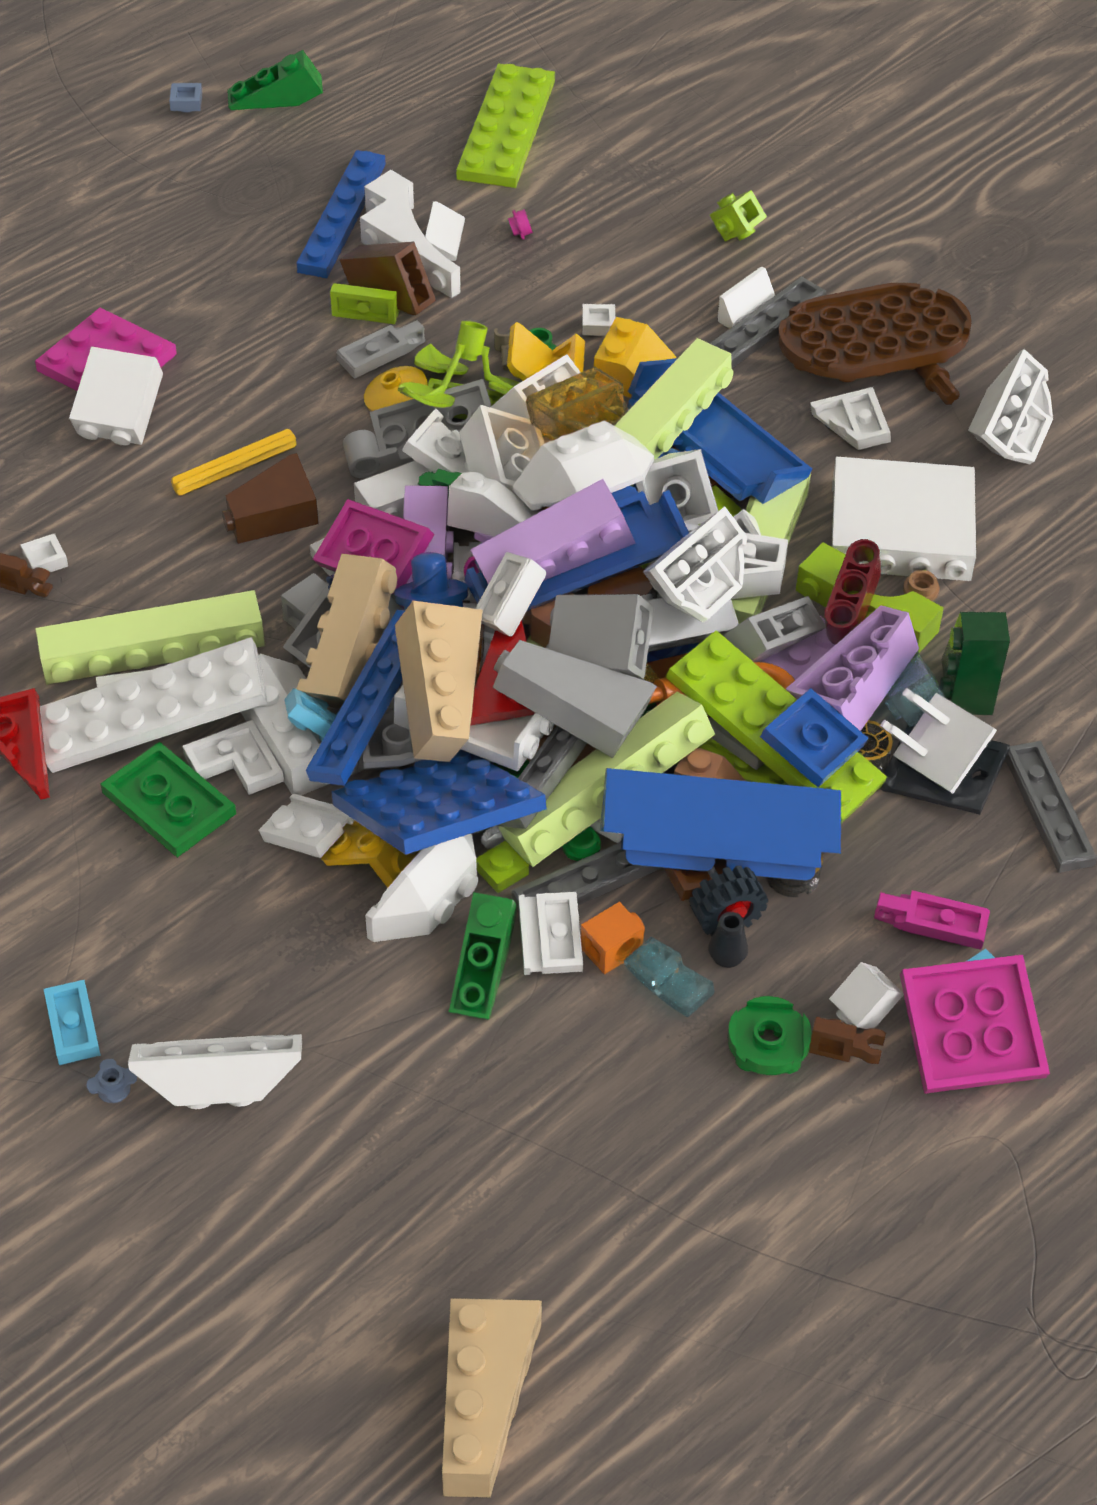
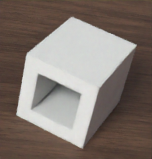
(865, 997)

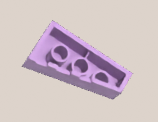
(430, 509)
(562, 535)
(862, 665)

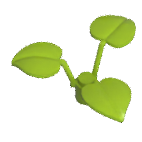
(468, 347)

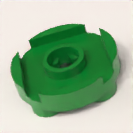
(765, 1056)

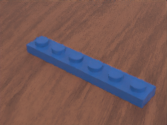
(340, 215)
(360, 712)

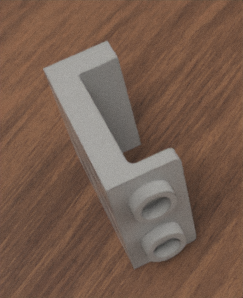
(603, 630)

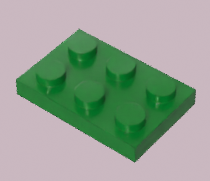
(168, 799)

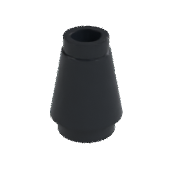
(729, 941)

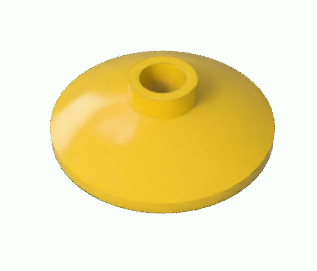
(384, 388)

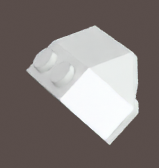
(1015, 411)
(581, 460)
(702, 567)
(425, 891)
(216, 1068)

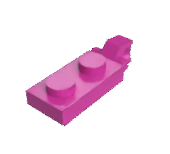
(935, 917)

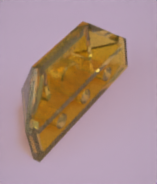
(577, 403)

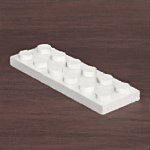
(152, 705)

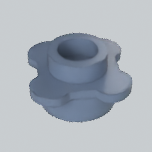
(111, 1091)

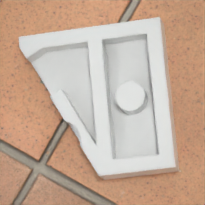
(854, 418)

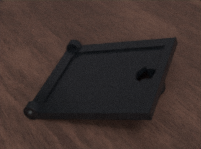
(970, 793)

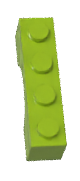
(819, 573)

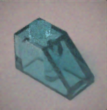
(919, 680)

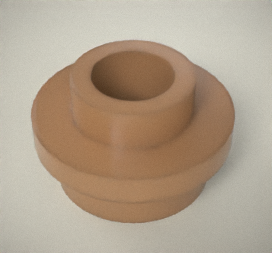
(923, 583)

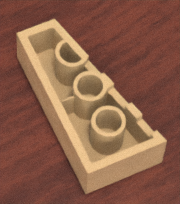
(350, 628)
(438, 675)
(485, 1374)

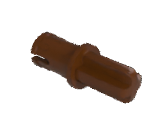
(938, 380)

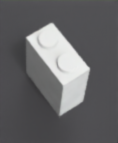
(116, 396)

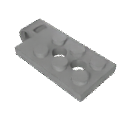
(395, 424)

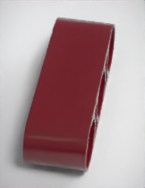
(853, 577)

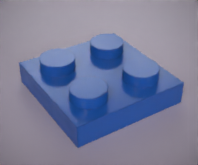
(814, 737)

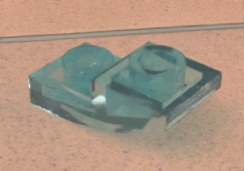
(666, 976)

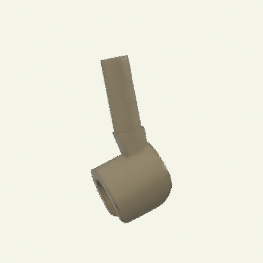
(501, 344)

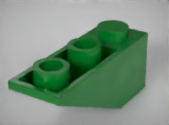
(281, 85)
(483, 955)

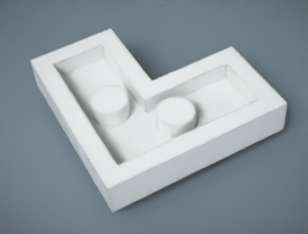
(236, 749)

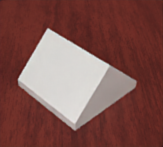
(688, 482)

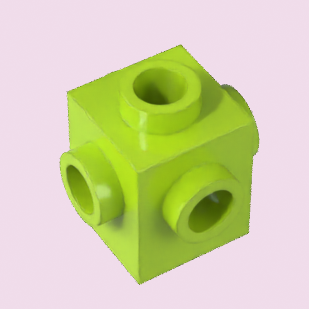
(737, 215)

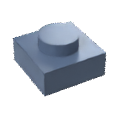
(185, 97)

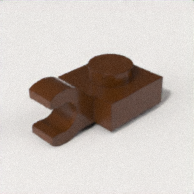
(840, 1041)

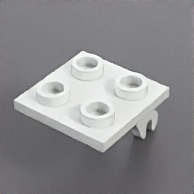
(942, 741)

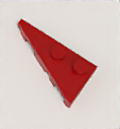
(488, 703)
(23, 739)

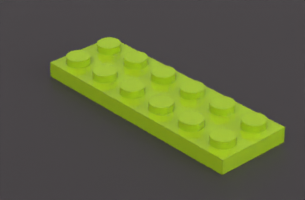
(506, 125)
(747, 701)

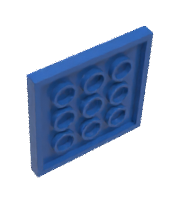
(437, 801)

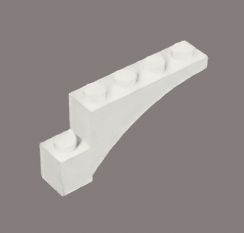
(392, 221)

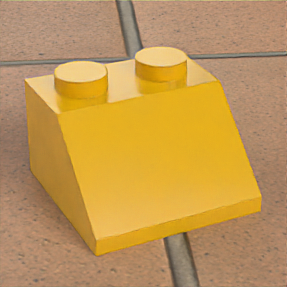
(625, 347)

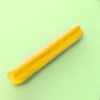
(233, 462)

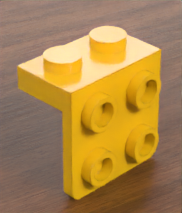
(530, 355)
(362, 846)

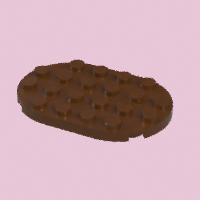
(874, 331)

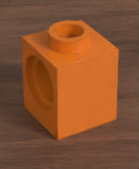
(611, 937)

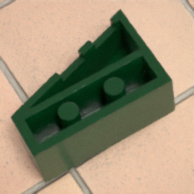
(975, 661)

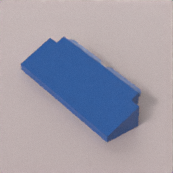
(733, 446)
(654, 532)
(698, 819)

